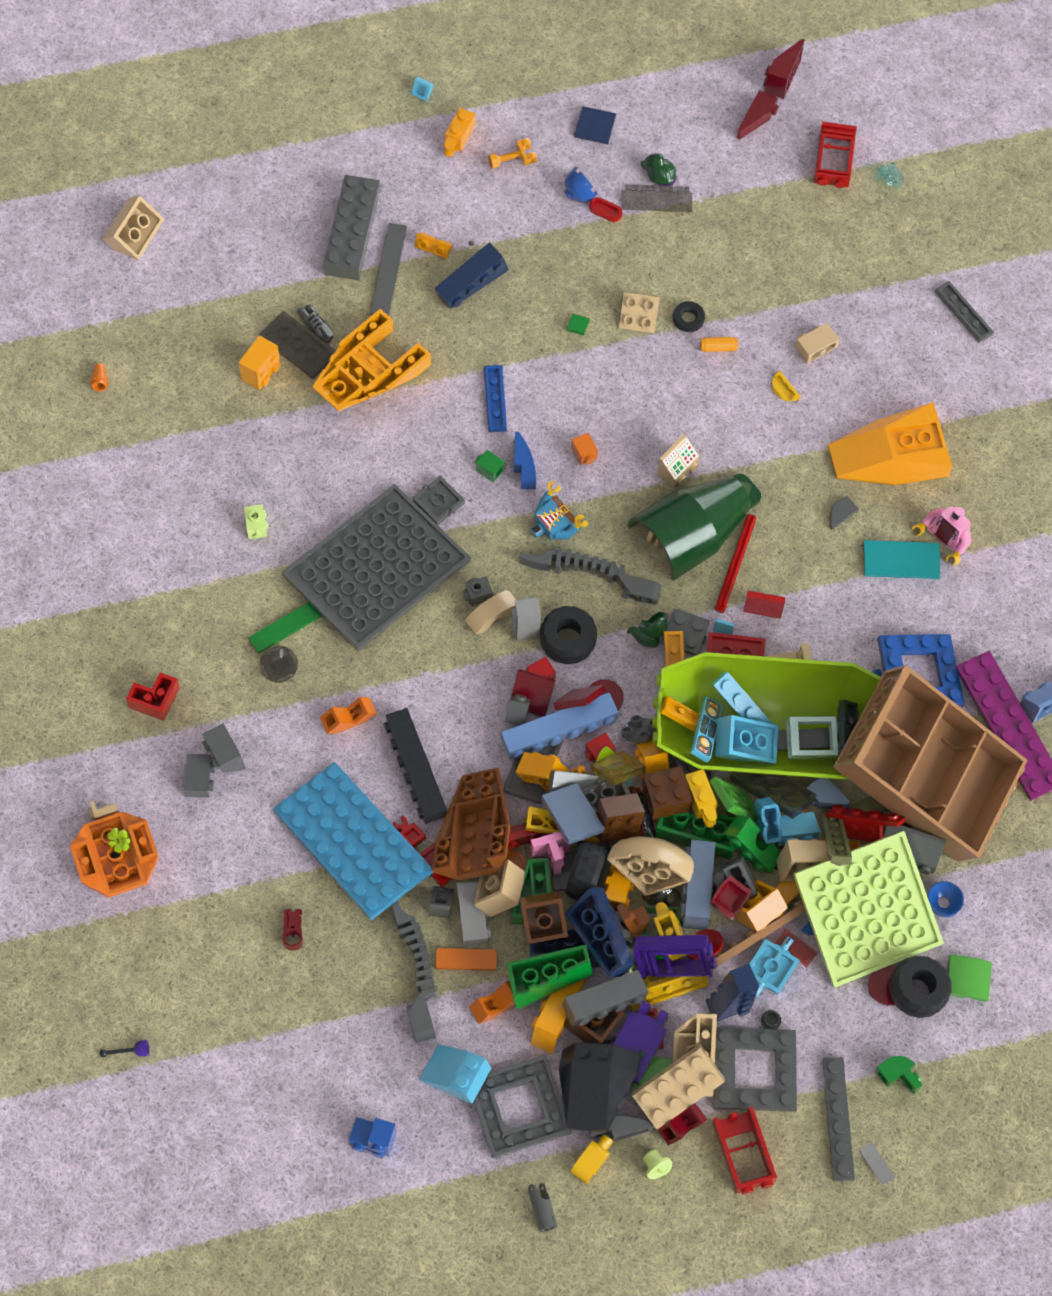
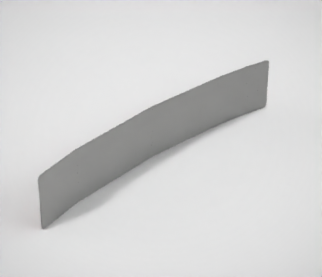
(877, 1163)

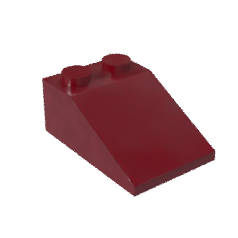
(782, 70)

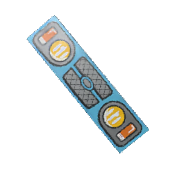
(706, 729)

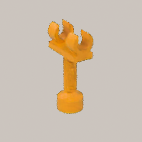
(522, 145)

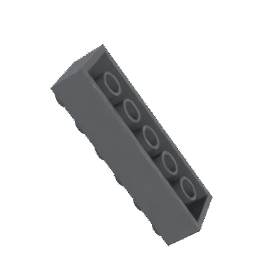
(351, 227)

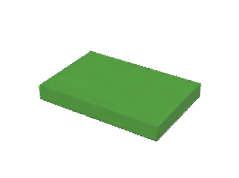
(734, 799)

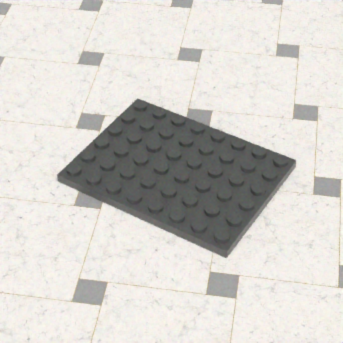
(376, 567)

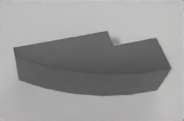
(624, 1127)

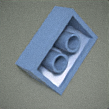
(1038, 703)

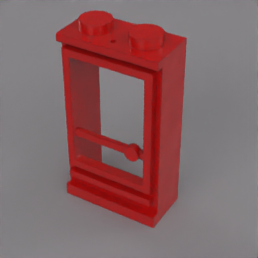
(840, 132)
(738, 1125)

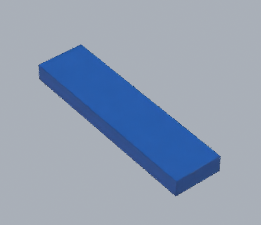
(495, 398)

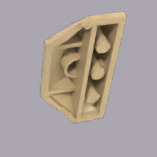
(696, 1031)

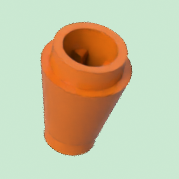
(99, 378)

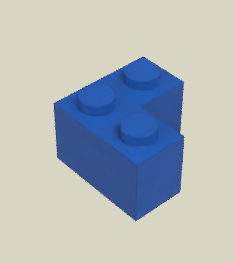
(373, 1136)

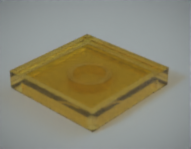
(618, 768)

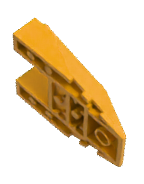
(361, 372)

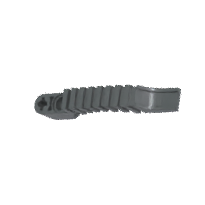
(633, 587)
(418, 1012)

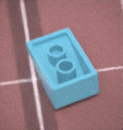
(746, 740)
(456, 1072)

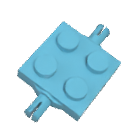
(773, 965)

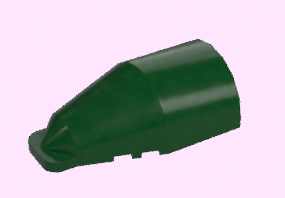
(698, 519)

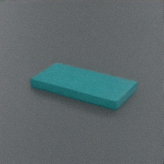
(901, 559)

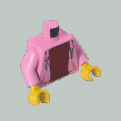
(950, 528)

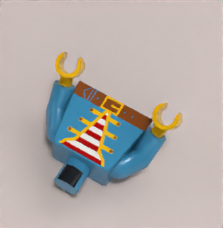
(555, 518)

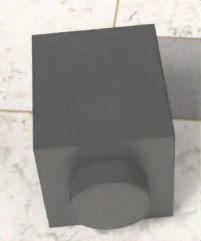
(517, 709)

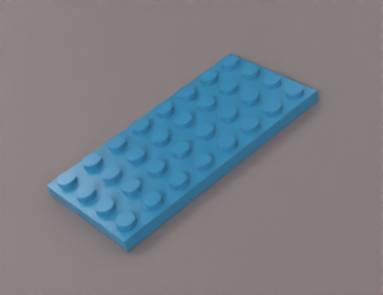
(353, 840)

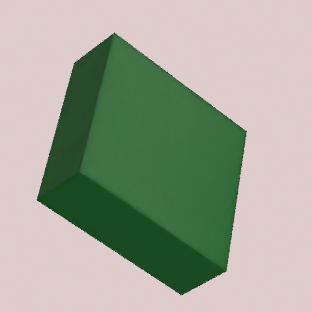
(578, 324)

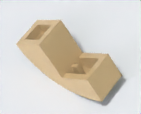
(492, 609)

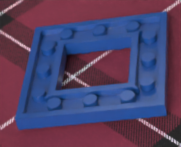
(939, 645)

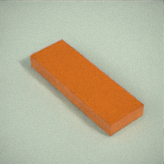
(466, 959)

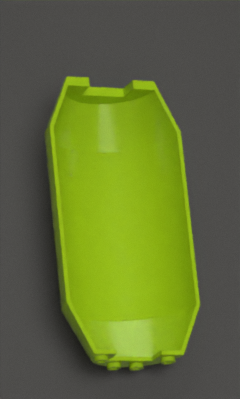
(777, 687)

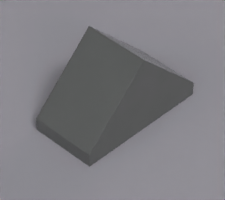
(441, 902)

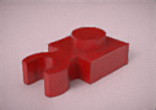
(411, 833)

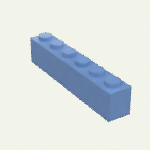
(559, 726)

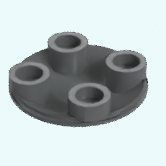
(638, 730)

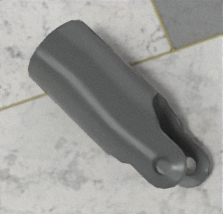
(542, 1208)

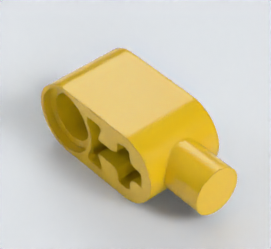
(592, 1159)

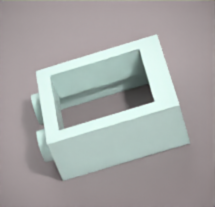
(793, 738)

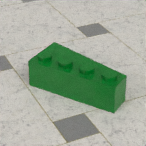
(686, 827)
(547, 973)

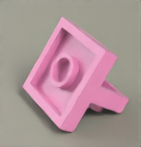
(550, 847)

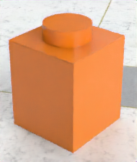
(584, 449)

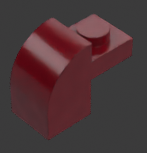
(682, 1124)

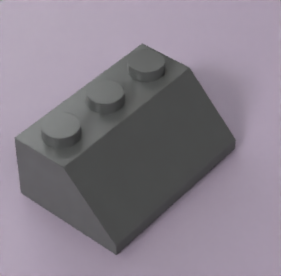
(924, 847)

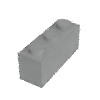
(526, 619)
(472, 918)

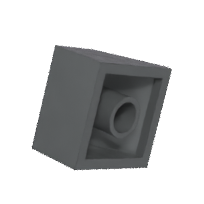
(223, 749)

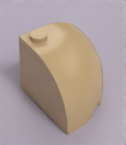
(651, 863)

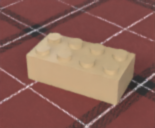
(678, 1086)

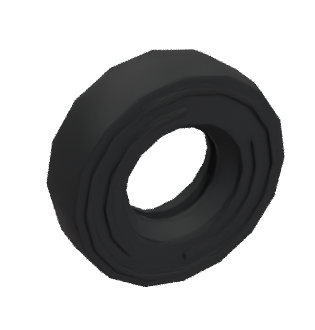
(688, 306)

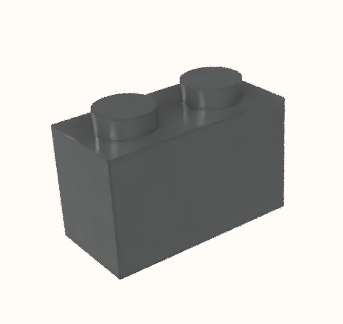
(198, 775)

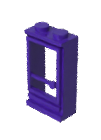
(648, 946)

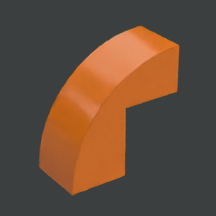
(341, 719)
(494, 1004)

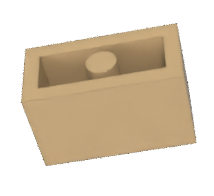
(817, 342)

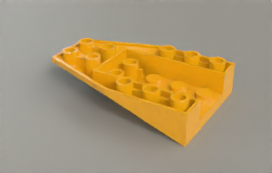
(894, 449)

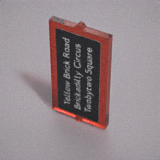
(647, 827)

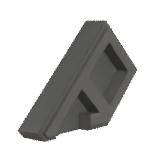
(842, 511)

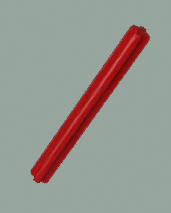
(735, 563)

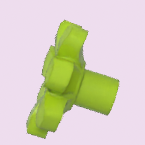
(119, 839)

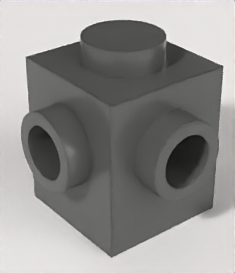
(477, 590)

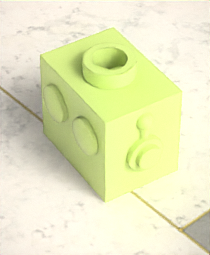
(255, 521)

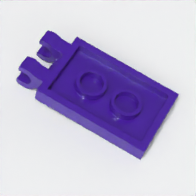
(643, 1033)

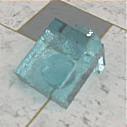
(891, 173)

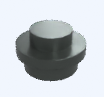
(770, 1020)

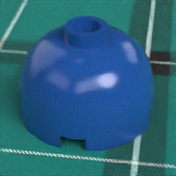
(578, 186)

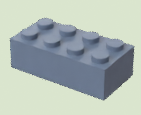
(697, 892)

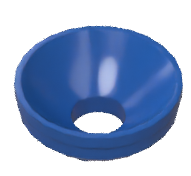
(949, 891)

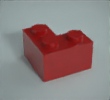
(154, 701)

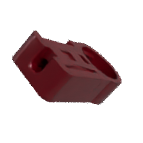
(292, 927)

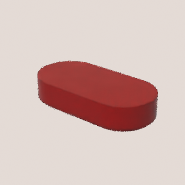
(605, 209)

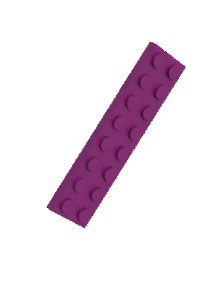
(1007, 720)

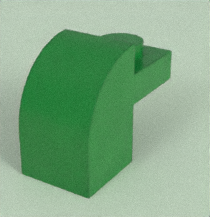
(897, 1068)

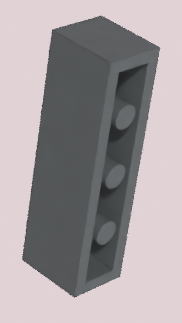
(605, 998)

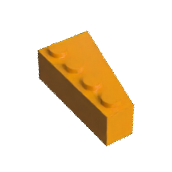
(618, 887)
(552, 1018)

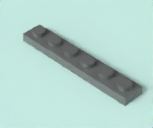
(838, 1119)

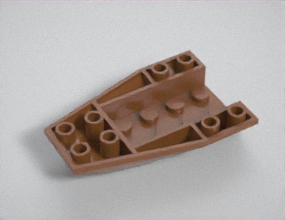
(475, 829)

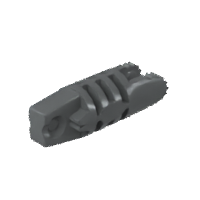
(315, 323)

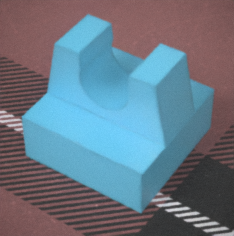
(422, 89)

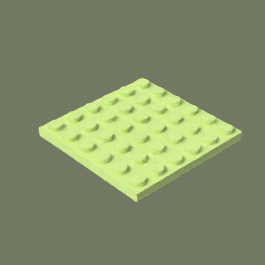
(868, 909)

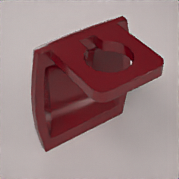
(730, 897)

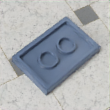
(572, 813)

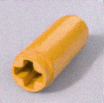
(718, 344)

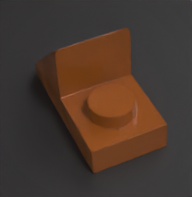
(635, 920)

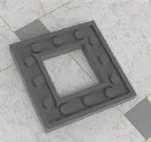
(785, 1092)
(552, 1127)

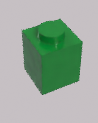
(489, 465)

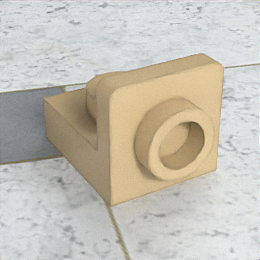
(105, 810)

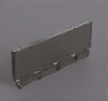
(653, 200)

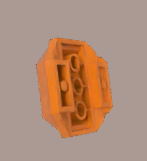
(112, 875)

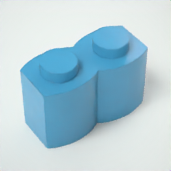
(768, 818)

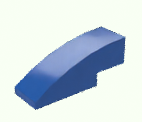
(524, 463)

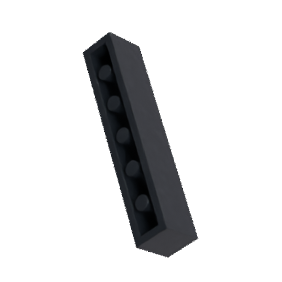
(416, 766)

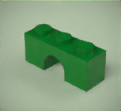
(743, 835)

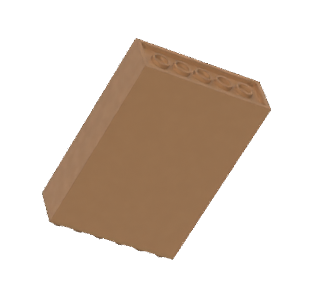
(931, 763)

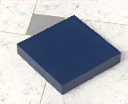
(595, 125)

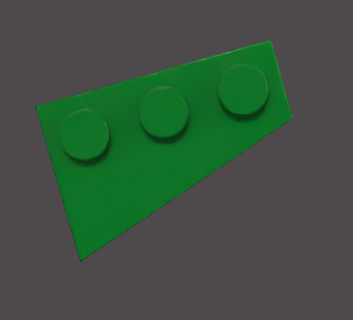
(535, 883)

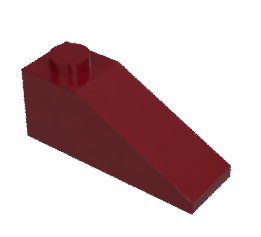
(759, 113)

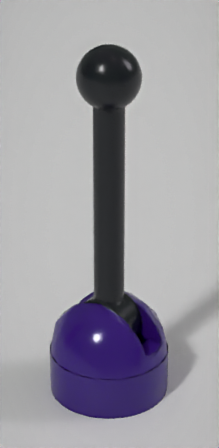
(141, 1049)

